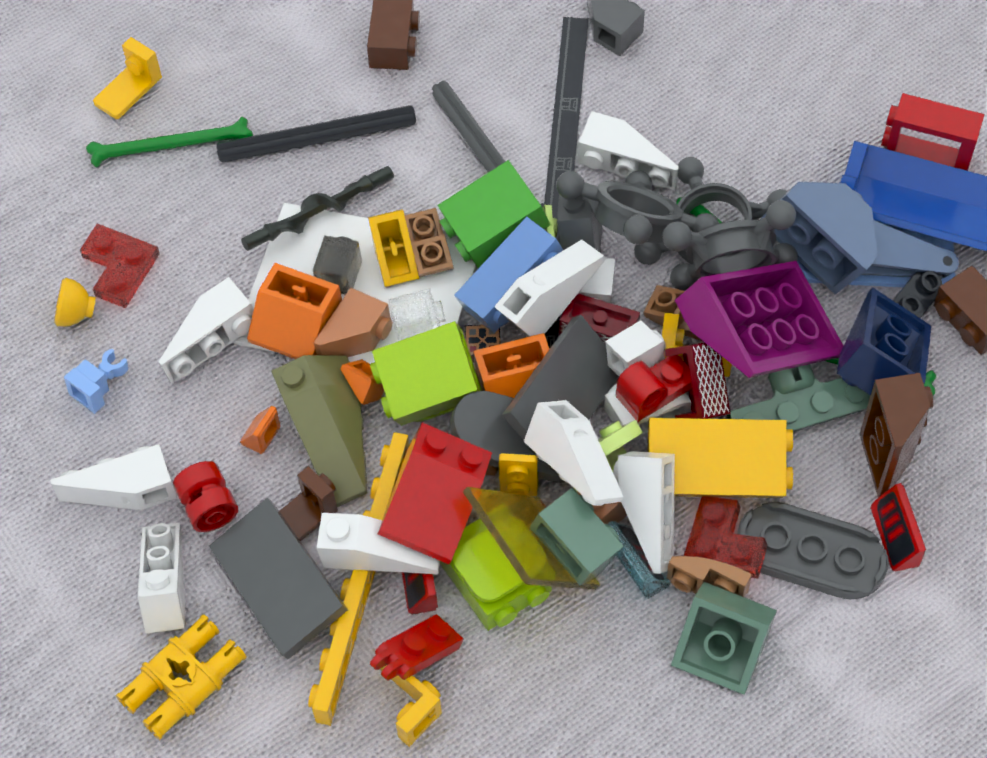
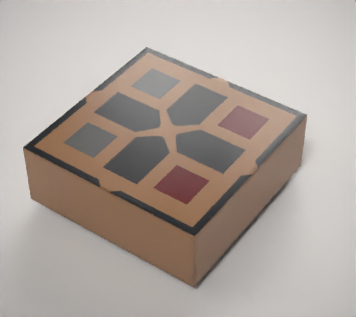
(480, 337)

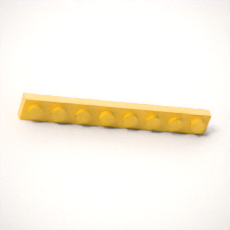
(354, 593)

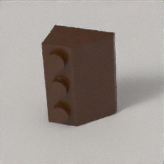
(894, 426)

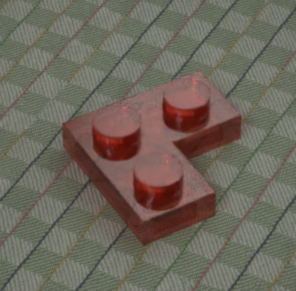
(125, 261)
(714, 537)

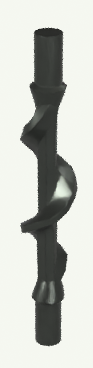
(313, 205)

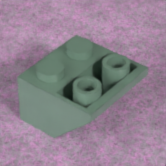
(577, 536)

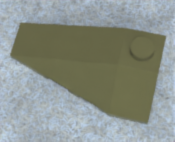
(326, 420)

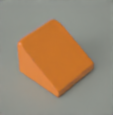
(362, 381)
(262, 430)

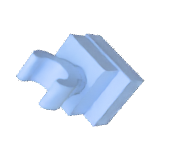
(89, 383)

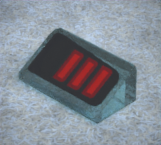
(636, 563)

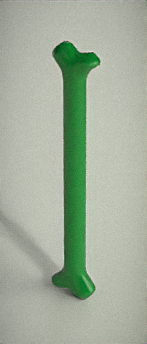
(102, 152)

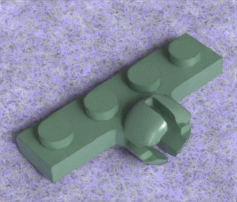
(805, 400)

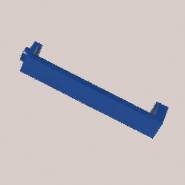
(920, 194)

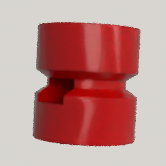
(205, 496)

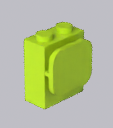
(425, 374)
(489, 579)

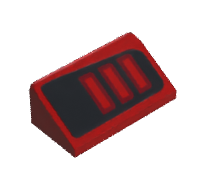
(898, 529)
(419, 592)

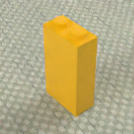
(725, 456)

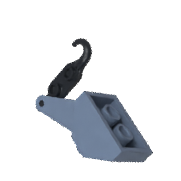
(842, 241)

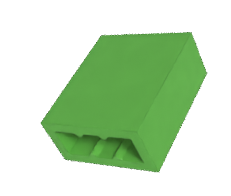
(489, 212)

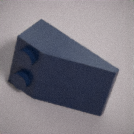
(883, 343)

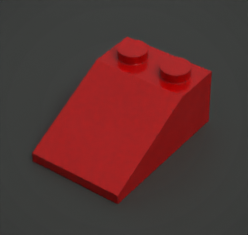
(428, 496)

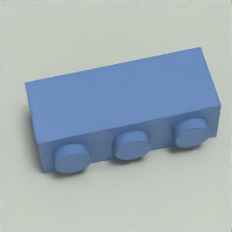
(518, 254)

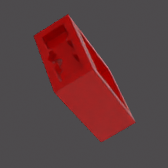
(937, 120)

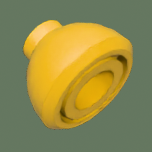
(73, 303)

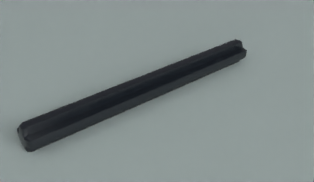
(316, 133)

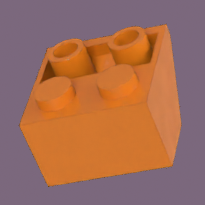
(292, 311)
(510, 364)

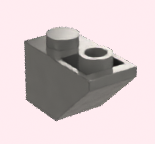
(615, 23)

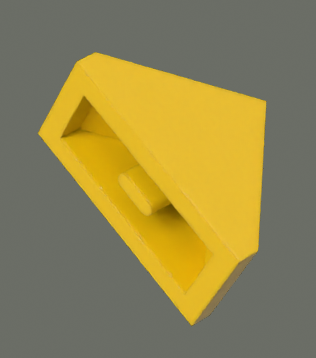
(393, 247)

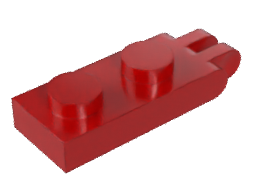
(416, 648)

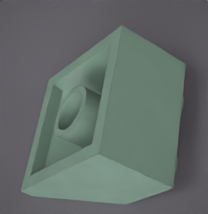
(723, 637)

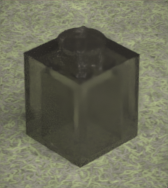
(338, 262)

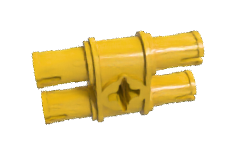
(181, 694)

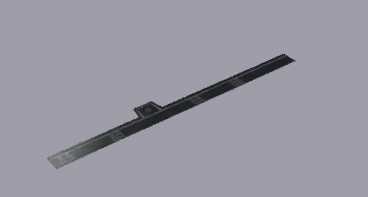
(565, 118)

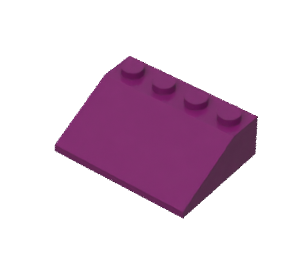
(760, 319)

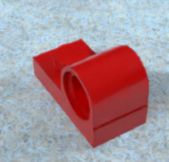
(649, 389)

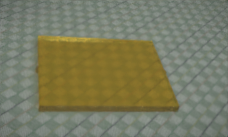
(509, 522)

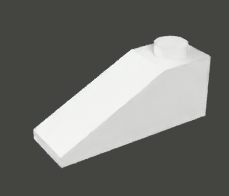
(649, 502)
(353, 544)

